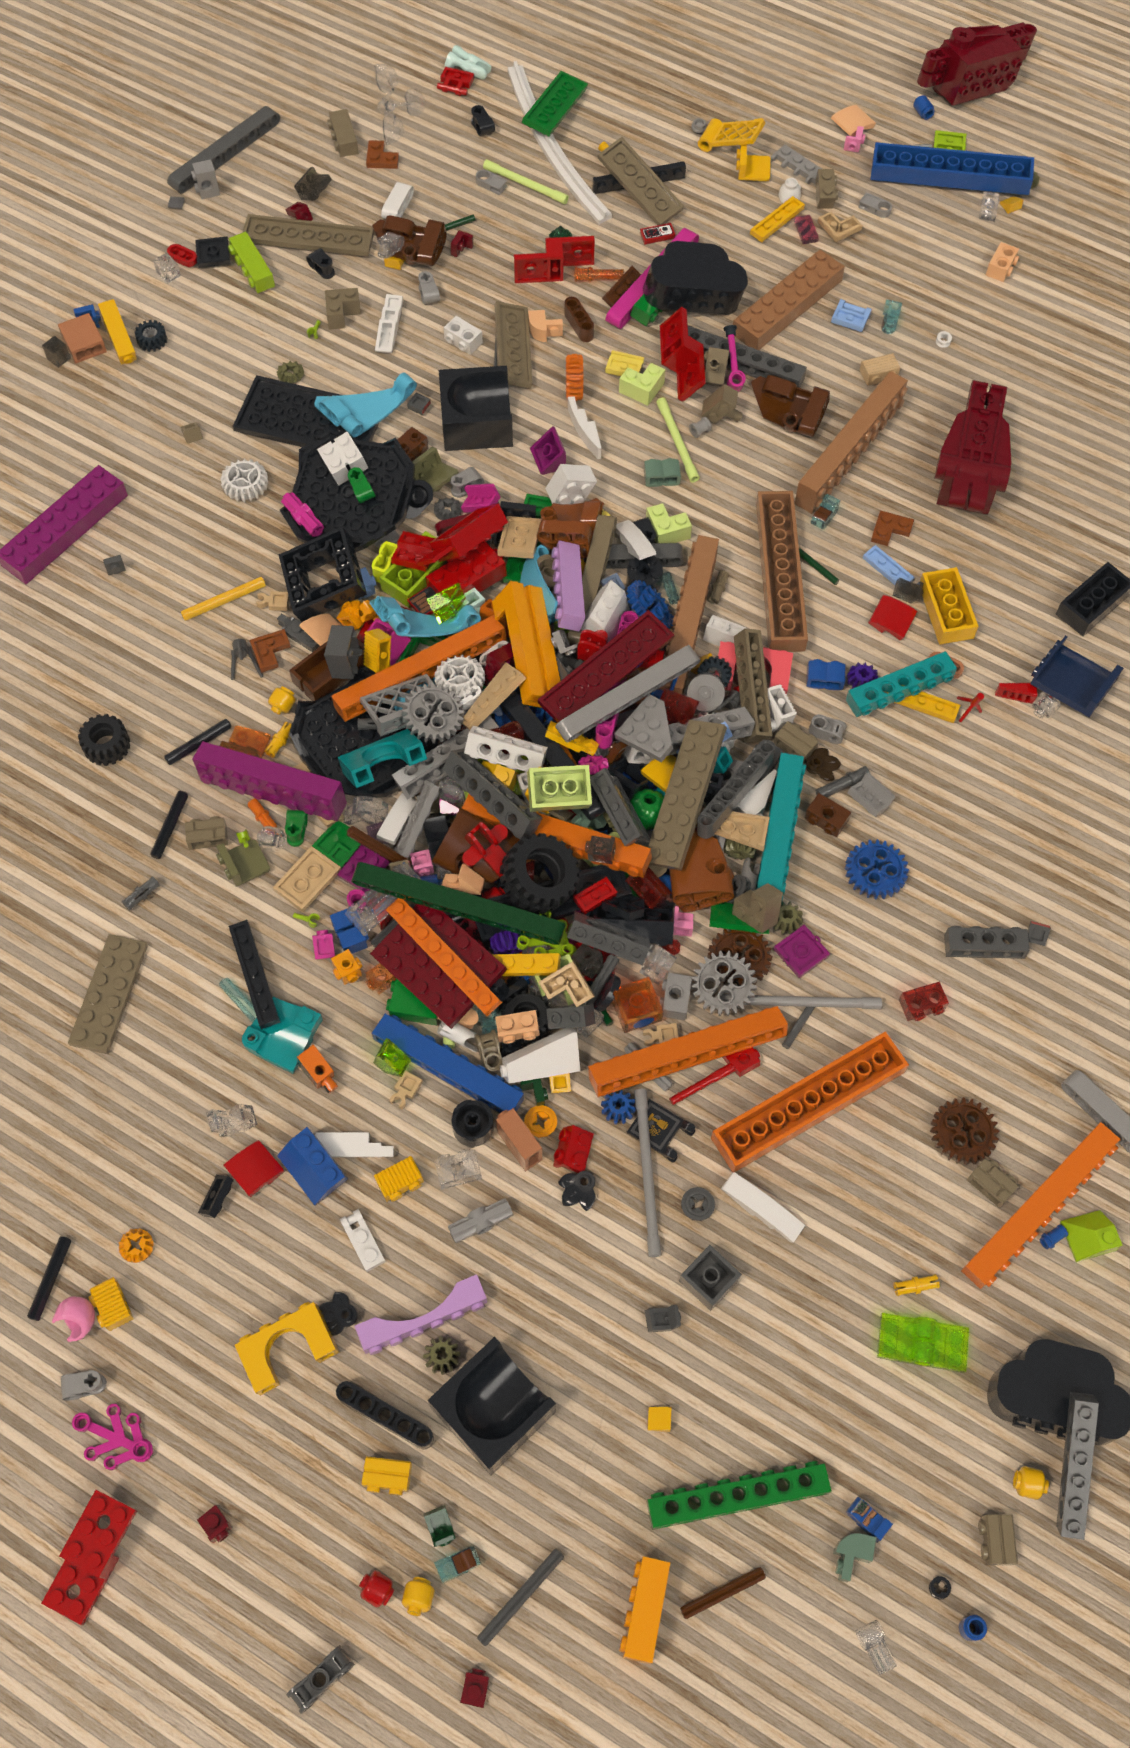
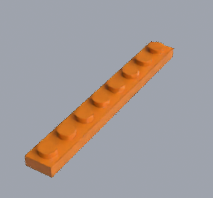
(444, 956)

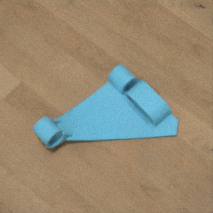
(363, 411)
(532, 576)
(416, 624)

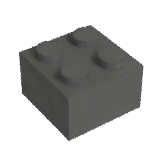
(710, 1277)

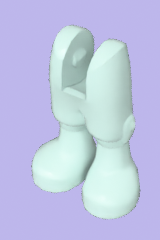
(468, 62)

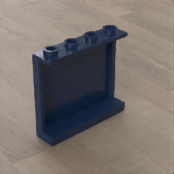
(1074, 678)

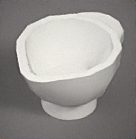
(789, 189)

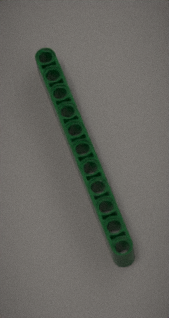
(458, 903)

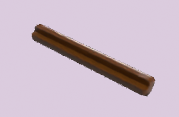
(375, 845)
(722, 1593)

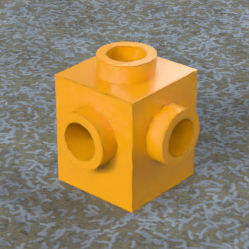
(351, 614)
(346, 967)

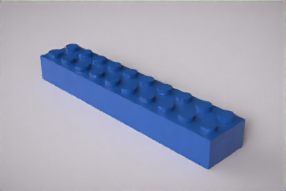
(952, 168)

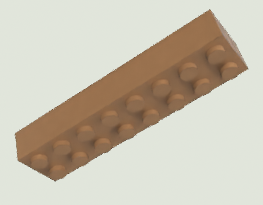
(788, 300)

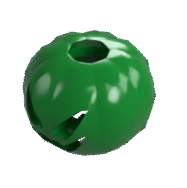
(647, 806)

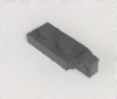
(296, 633)

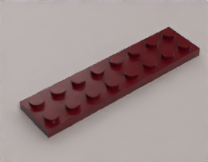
(607, 667)

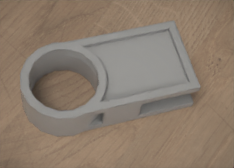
(494, 182)
(872, 204)

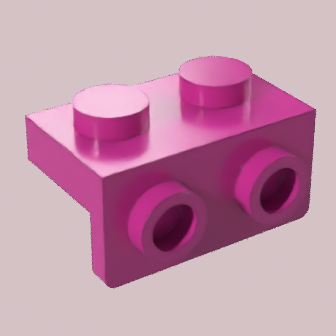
(480, 496)

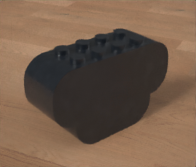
(695, 278)
(1038, 1388)

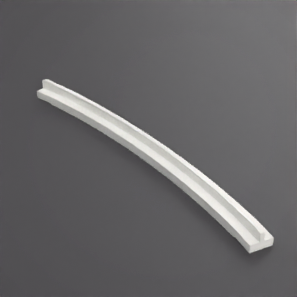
(555, 154)

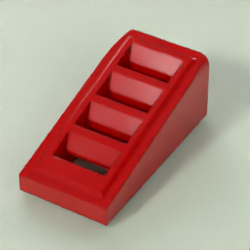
(1017, 691)

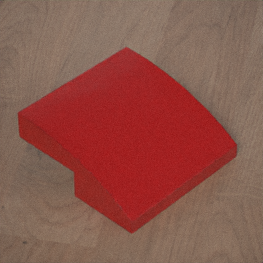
(411, 549)
(892, 616)
(254, 1168)

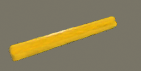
(223, 598)

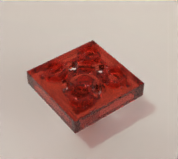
(683, 711)

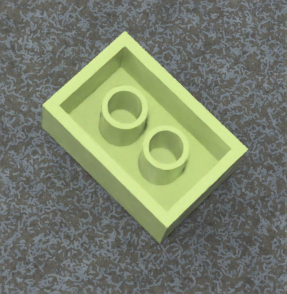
(559, 788)

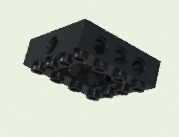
(296, 562)

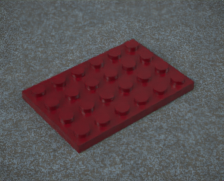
(424, 977)

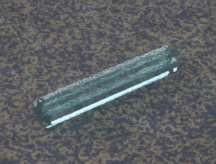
(238, 998)

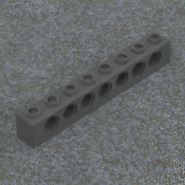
(752, 361)

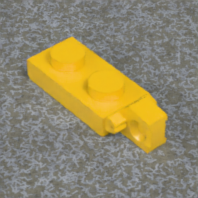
(578, 744)

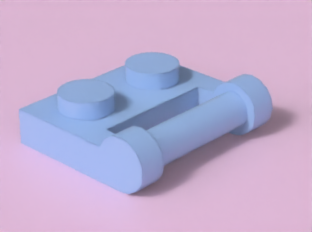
(851, 316)

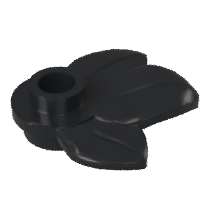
(576, 1192)
(334, 1313)

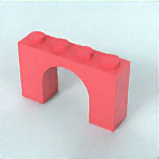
(776, 663)

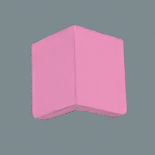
(682, 923)

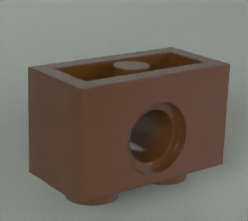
(823, 806)

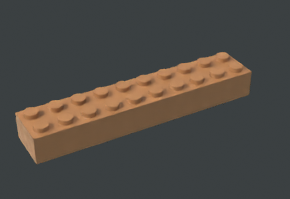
(851, 442)
(781, 571)
(692, 600)

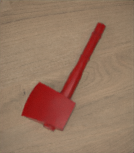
(738, 1062)

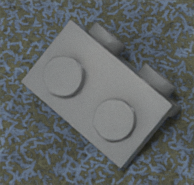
(560, 640)
(872, 795)

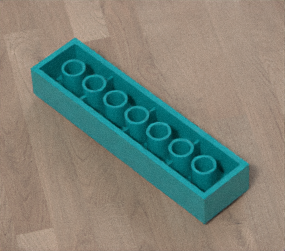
(782, 821)

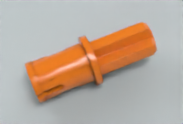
(261, 814)

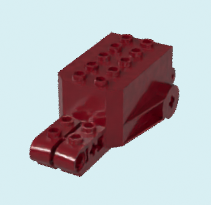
(976, 61)
(976, 452)

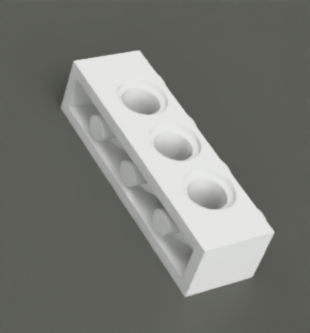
(497, 742)

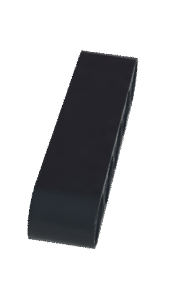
(377, 1407)

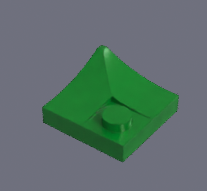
(336, 844)

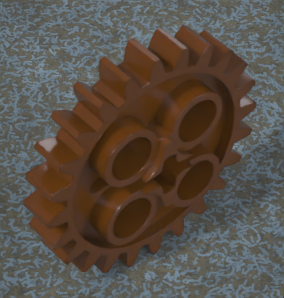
(727, 943)
(982, 1127)

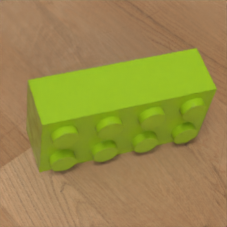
(405, 582)

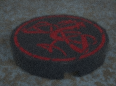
(606, 995)

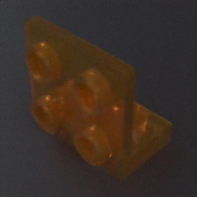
(247, 741)

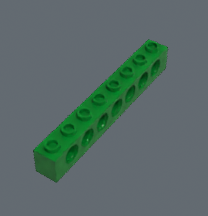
(818, 1486)

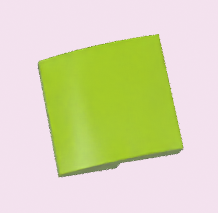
(949, 140)

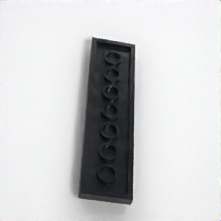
(586, 879)

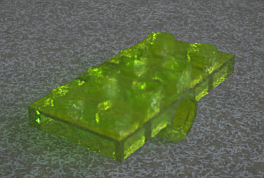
(923, 1342)

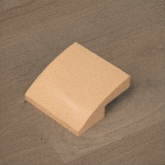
(851, 118)
(319, 627)

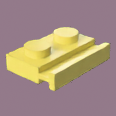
(620, 361)

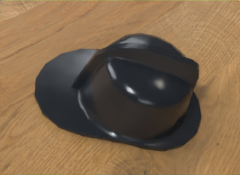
(420, 499)

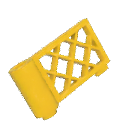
(716, 130)

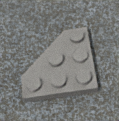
(647, 729)

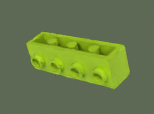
(251, 262)

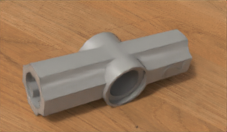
(480, 1220)

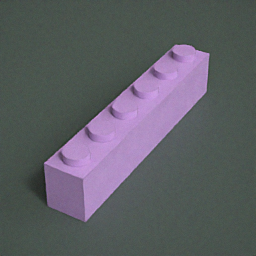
(568, 585)

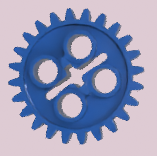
(643, 596)
(885, 883)

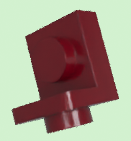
(299, 211)
(460, 241)
(215, 1524)
(475, 1688)

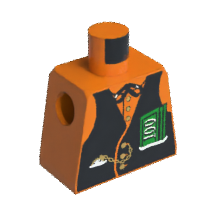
(313, 1062)

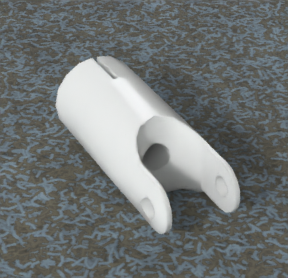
(457, 1034)

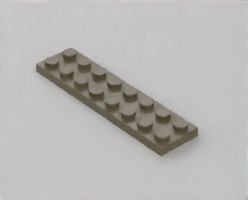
(309, 235)
(685, 793)

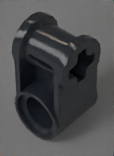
(482, 121)
(321, 263)
(646, 527)

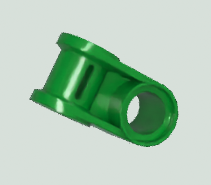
(361, 487)
(295, 827)

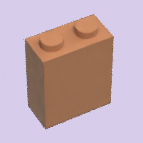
(82, 338)
(518, 1139)

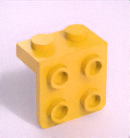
(752, 166)

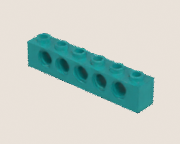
(891, 683)

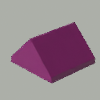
(548, 452)

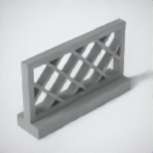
(393, 720)

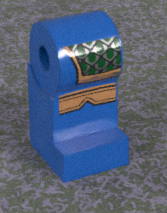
(868, 1519)

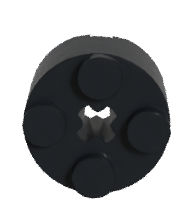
(646, 570)
(478, 1113)

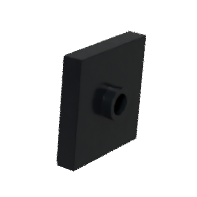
(212, 252)

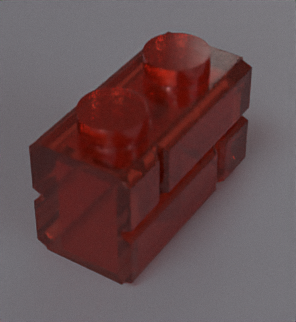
(649, 888)

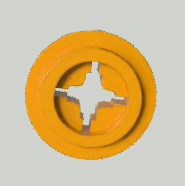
(544, 1113)
(136, 1255)

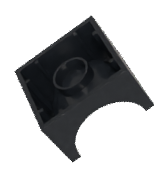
(475, 408)
(491, 1406)

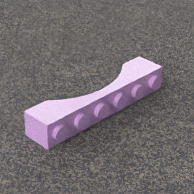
(379, 1332)

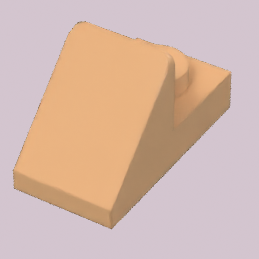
(466, 881)

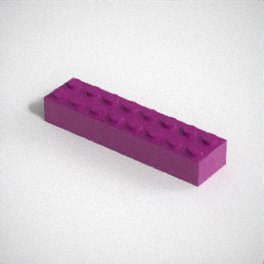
(62, 524)
(270, 781)

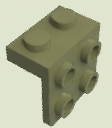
(432, 470)
(243, 863)

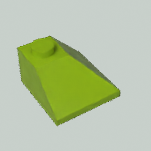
(1091, 1235)

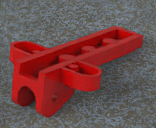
(592, 641)
(492, 855)

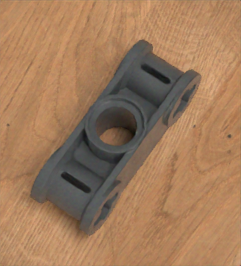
(310, 1690)

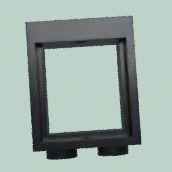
(633, 770)

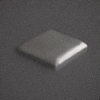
(176, 202)

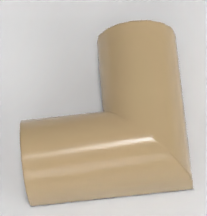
(839, 229)
(568, 979)

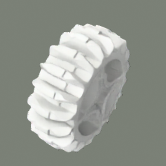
(244, 480)
(459, 671)

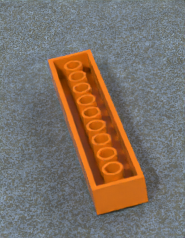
(809, 1102)

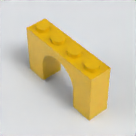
(255, 1348)

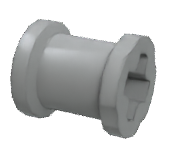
(700, 427)

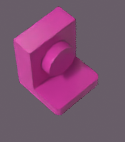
(323, 945)

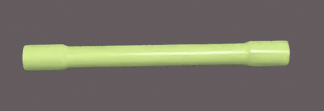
(497, 169)
(689, 466)

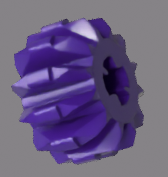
(861, 674)
(505, 943)

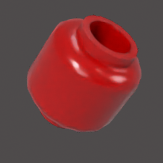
(376, 1588)

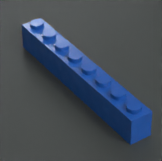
(448, 1066)

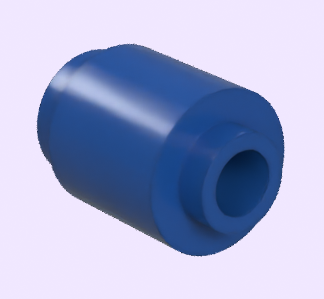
(924, 107)
(979, 1625)

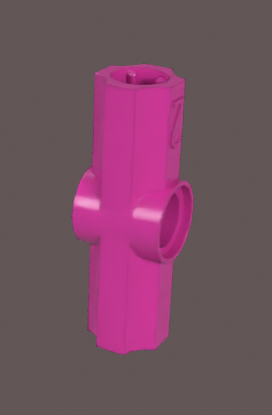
(302, 514)

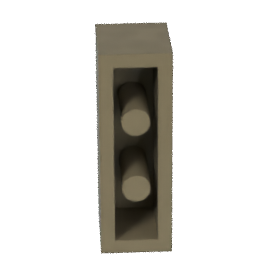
(342, 133)

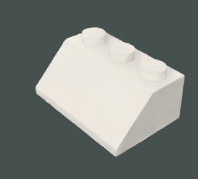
(606, 610)

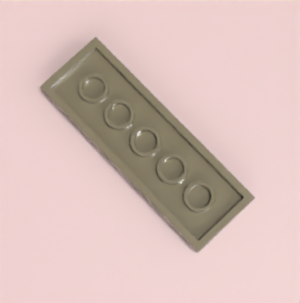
(640, 181)
(514, 343)
(108, 994)

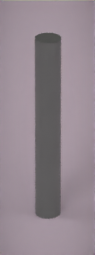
(797, 1027)

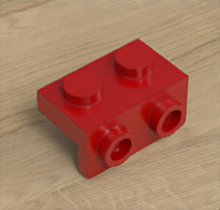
(573, 1148)

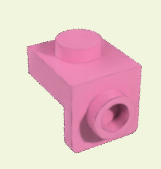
(853, 143)
(422, 863)

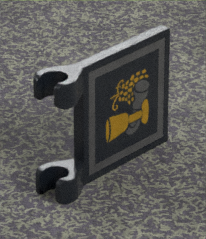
(662, 1129)

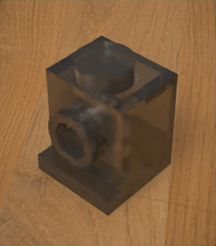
(601, 849)

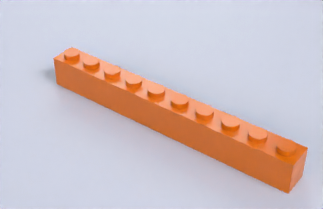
(468, 642)
(629, 859)
(687, 1051)
(1040, 1205)

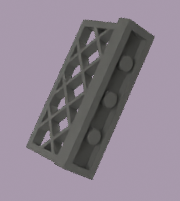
(619, 808)

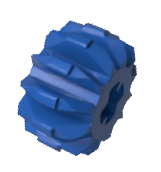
(625, 1110)

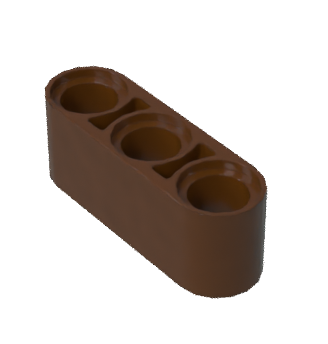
(579, 319)

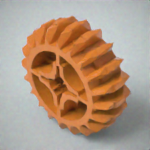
(574, 376)

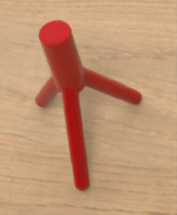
(973, 703)

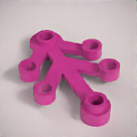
(116, 1438)

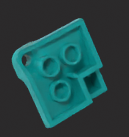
(286, 1040)

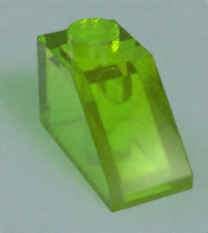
(446, 603)
(391, 1059)

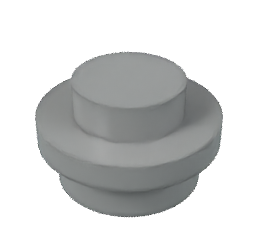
(699, 125)

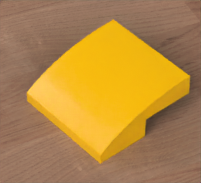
(660, 772)

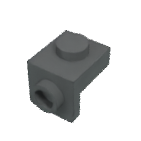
(663, 1319)

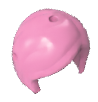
(78, 1316)

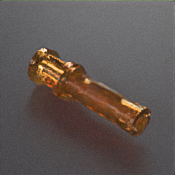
(590, 274)

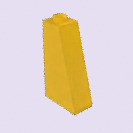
(117, 332)

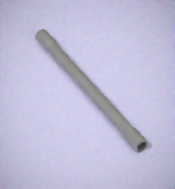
(864, 1002)
(653, 1238)

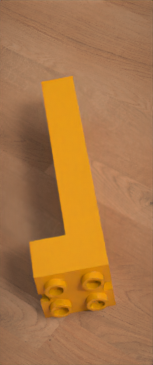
(529, 638)

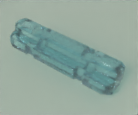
(670, 588)

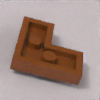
(378, 158)
(890, 523)
(266, 646)

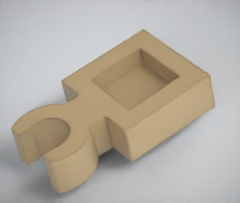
(276, 601)
(662, 1034)
(407, 1087)

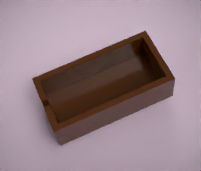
(313, 674)

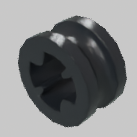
(942, 1595)

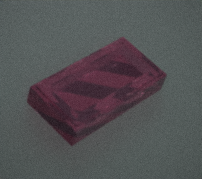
(806, 229)

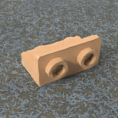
(517, 1026)

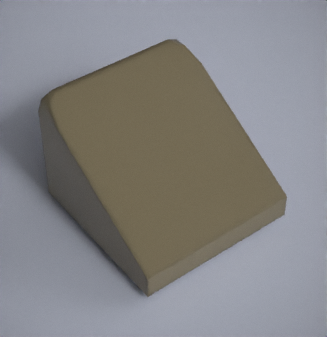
(191, 432)

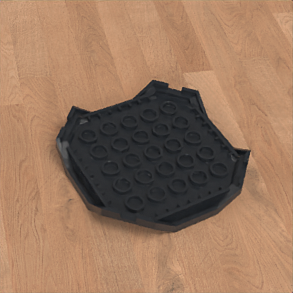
(389, 474)
(323, 736)

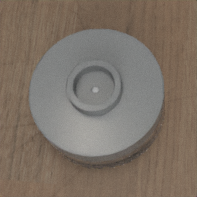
(707, 689)

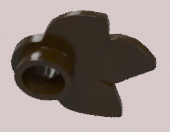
(822, 764)

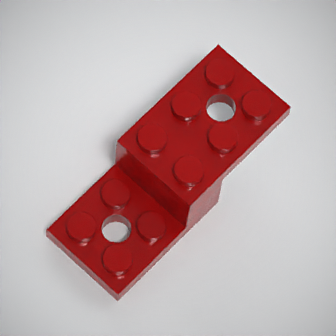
(558, 253)
(682, 354)
(89, 1557)

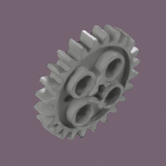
(416, 704)
(709, 973)

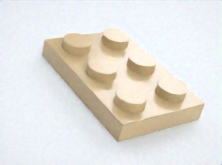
(519, 537)
(307, 879)

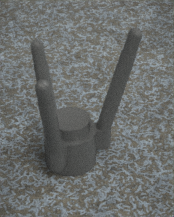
(241, 650)
(731, 701)

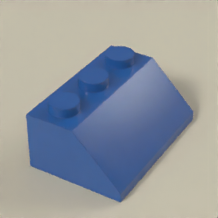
(311, 1166)

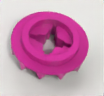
(595, 763)

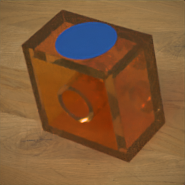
(637, 1005)

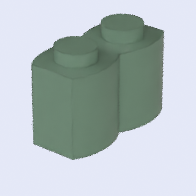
(662, 472)

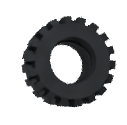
(101, 727)
(529, 1002)

